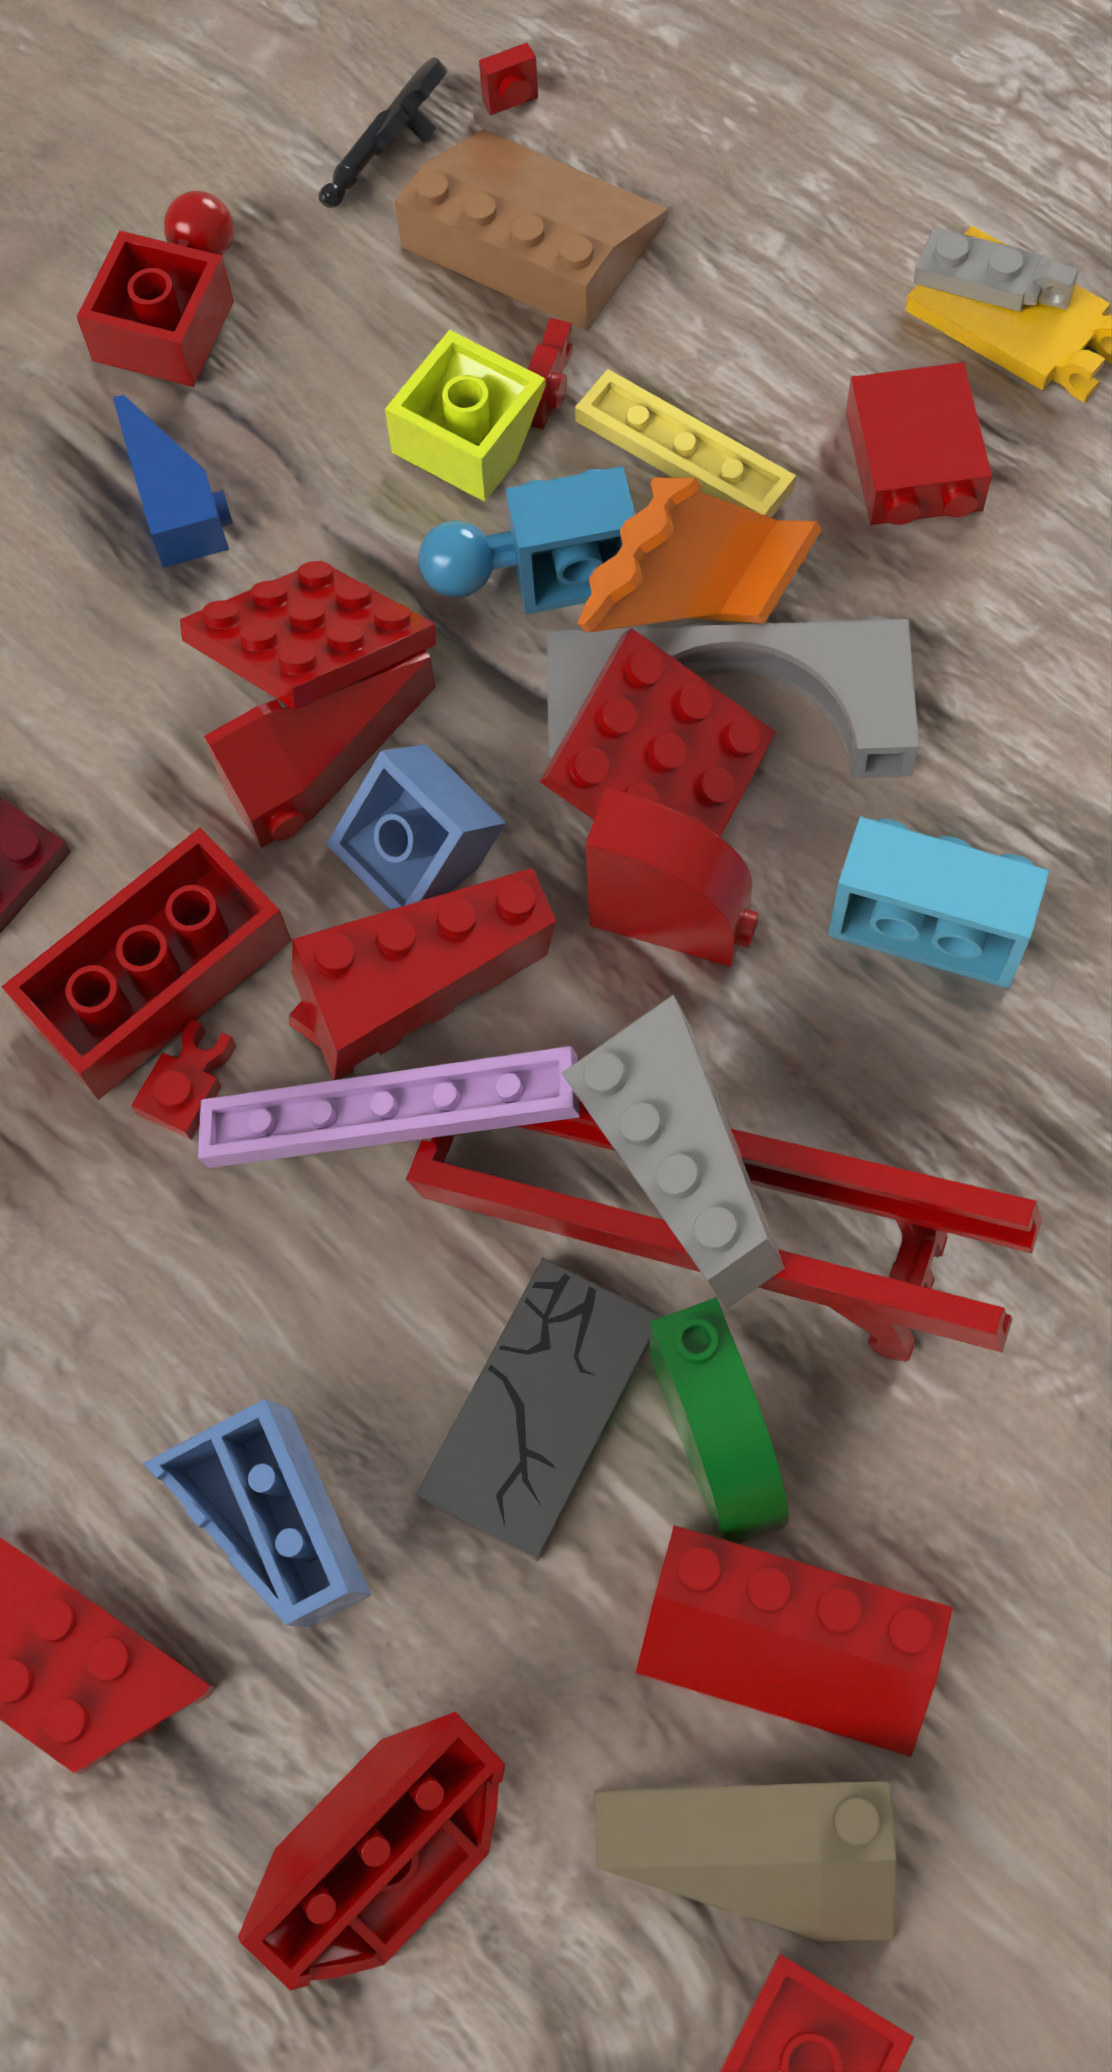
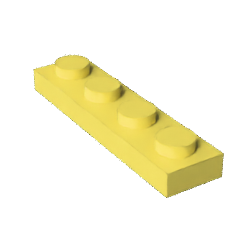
(682, 445)

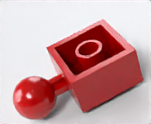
(163, 301)

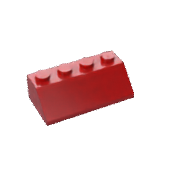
(794, 1641)

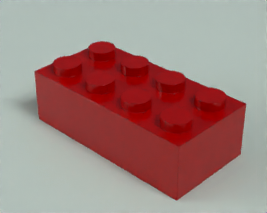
(148, 962)

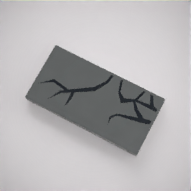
(538, 1409)

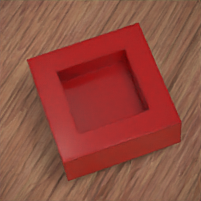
(508, 78)

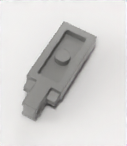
(993, 272)

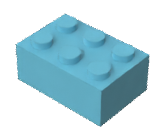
(937, 901)

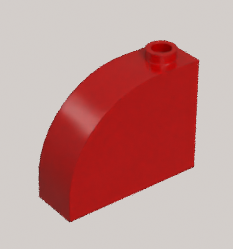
(667, 880)

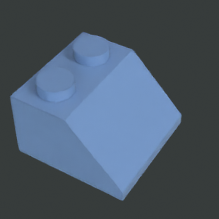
(414, 828)

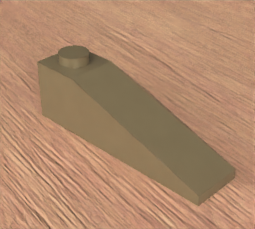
(776, 1853)

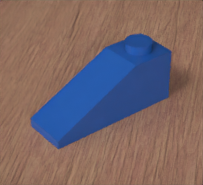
(174, 491)

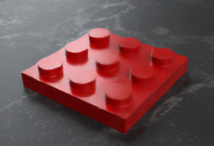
(307, 633)
(660, 737)

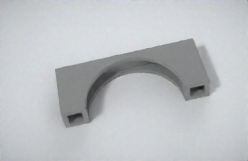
(846, 668)

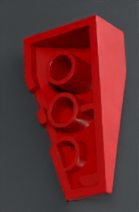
(291, 762)

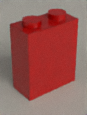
(918, 444)

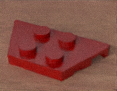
(76, 1673)

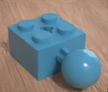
(553, 540)

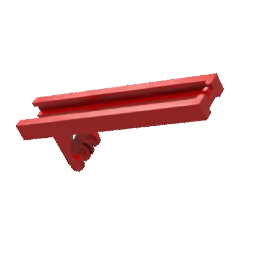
(880, 1305)

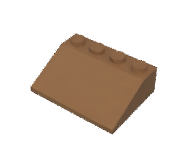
(526, 225)

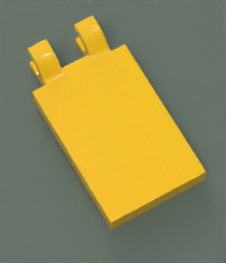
(1032, 344)

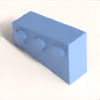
(268, 1512)

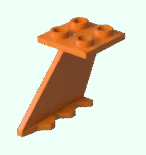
(695, 562)

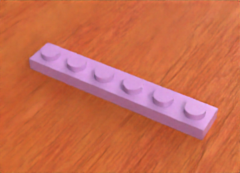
(388, 1108)

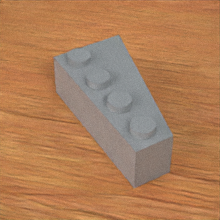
(670, 1131)

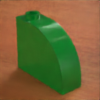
(718, 1421)

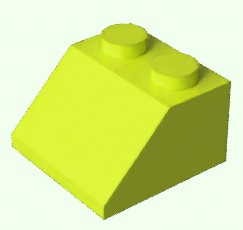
(464, 415)

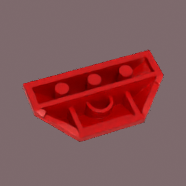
(376, 1854)

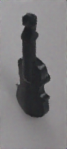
(385, 128)

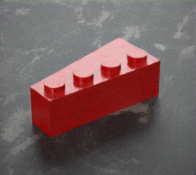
(415, 963)

